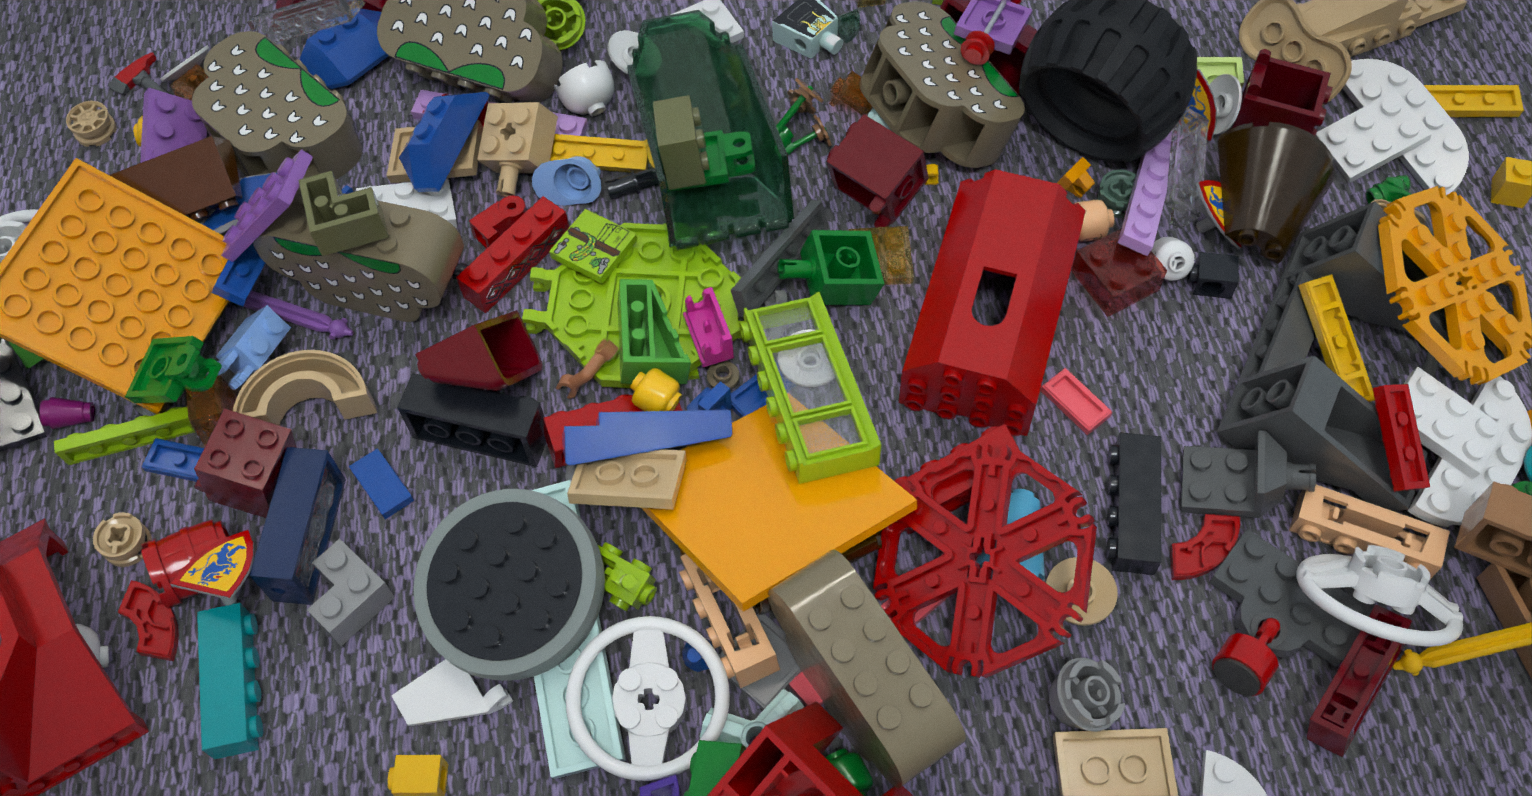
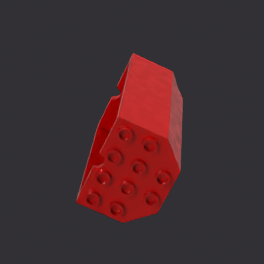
(994, 371)

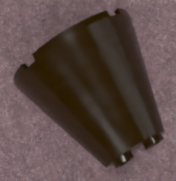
(1271, 184)

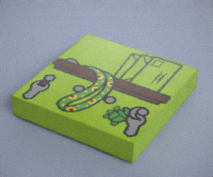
(593, 246)

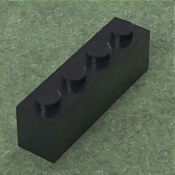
(1135, 504)

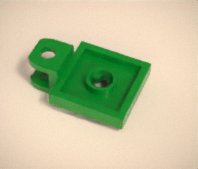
(724, 157)
(170, 368)

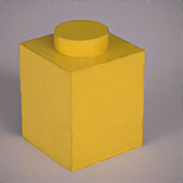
(1512, 183)
(418, 775)

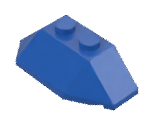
(344, 51)
(440, 138)

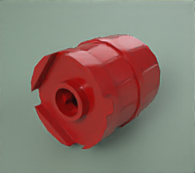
(172, 553)

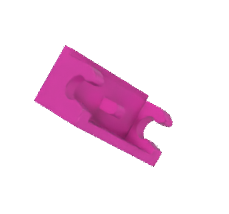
(708, 329)

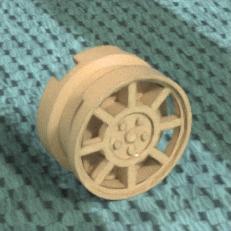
(91, 124)
(121, 539)

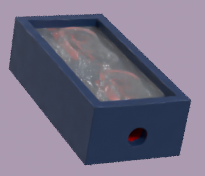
(298, 526)

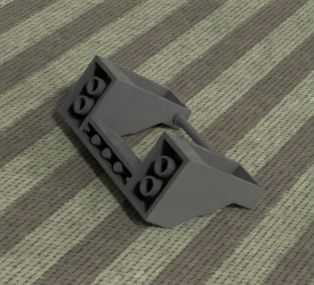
(1302, 399)

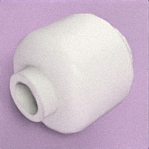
(1175, 257)

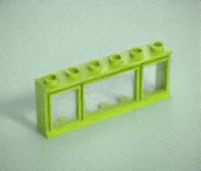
(810, 389)

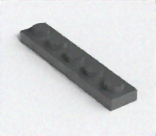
(764, 275)

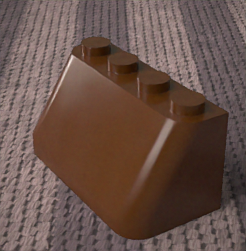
(190, 178)

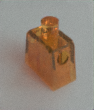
(208, 406)

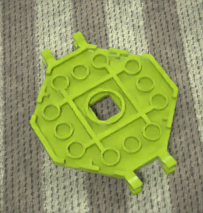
(586, 311)

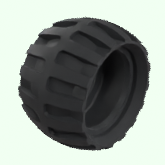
(1109, 77)

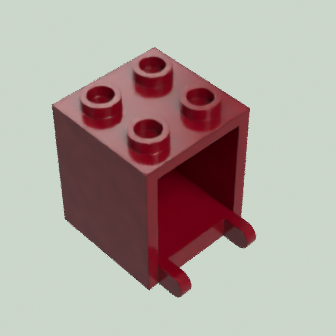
(1284, 94)
(877, 169)
(243, 462)

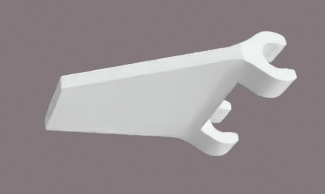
(447, 695)

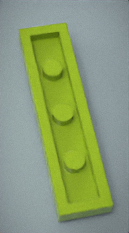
(123, 436)

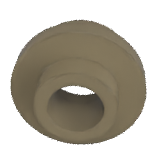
(730, 380)

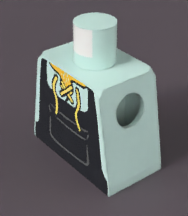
(807, 28)

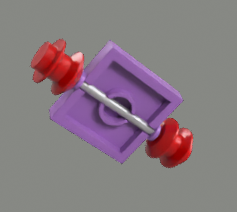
(989, 27)

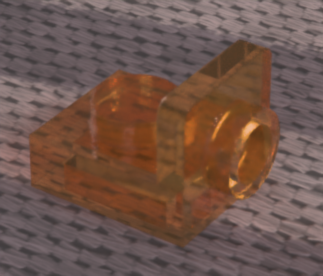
(850, 93)

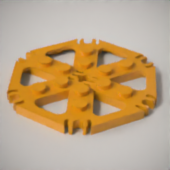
(1466, 306)

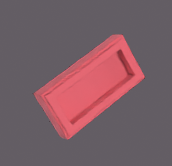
(1076, 401)

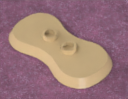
(1283, 31)

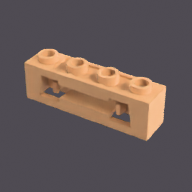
(1367, 525)
(750, 661)

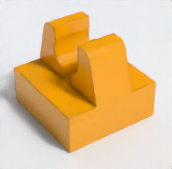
(1077, 179)

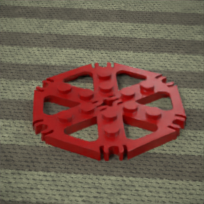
(961, 574)

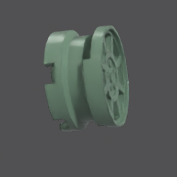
(1116, 190)

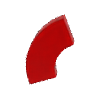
(1206, 549)
(154, 622)

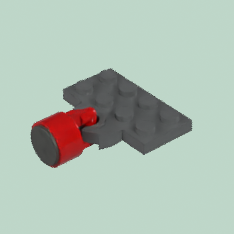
(1273, 617)

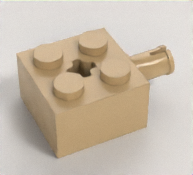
(516, 141)

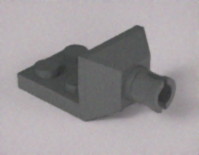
(1241, 479)

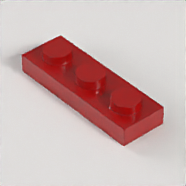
(1401, 437)

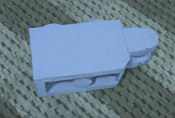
(251, 345)

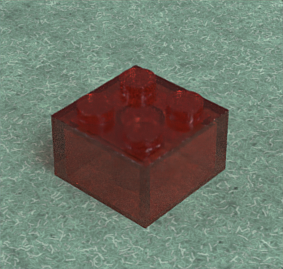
(1116, 273)

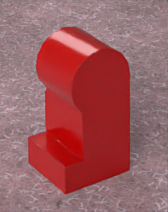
(496, 219)

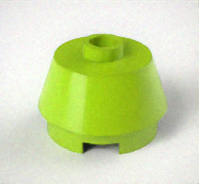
(564, 22)

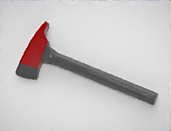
(136, 74)

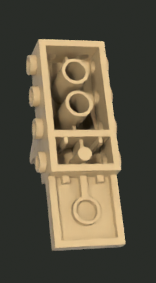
(1373, 23)

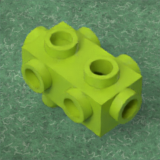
(625, 581)

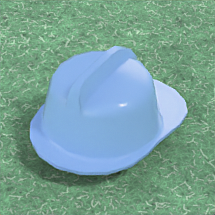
(567, 181)

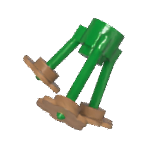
(802, 102)

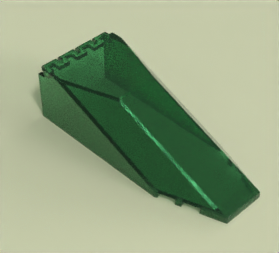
(689, 57)

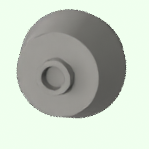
(1086, 695)

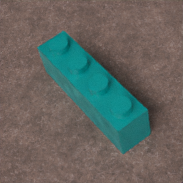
(228, 681)

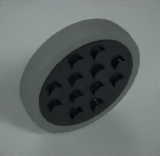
(509, 585)

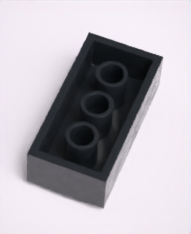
(474, 420)

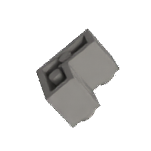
(354, 596)

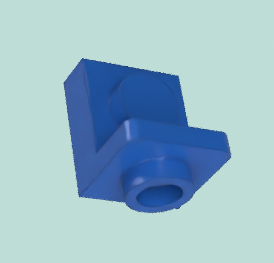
(712, 399)

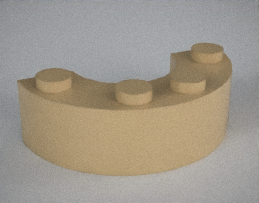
(304, 376)

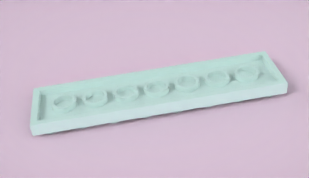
(597, 707)

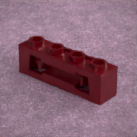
(1355, 686)

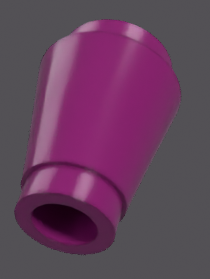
(65, 412)

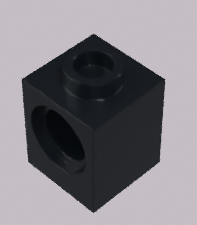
(1214, 275)

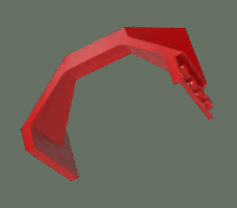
(53, 692)

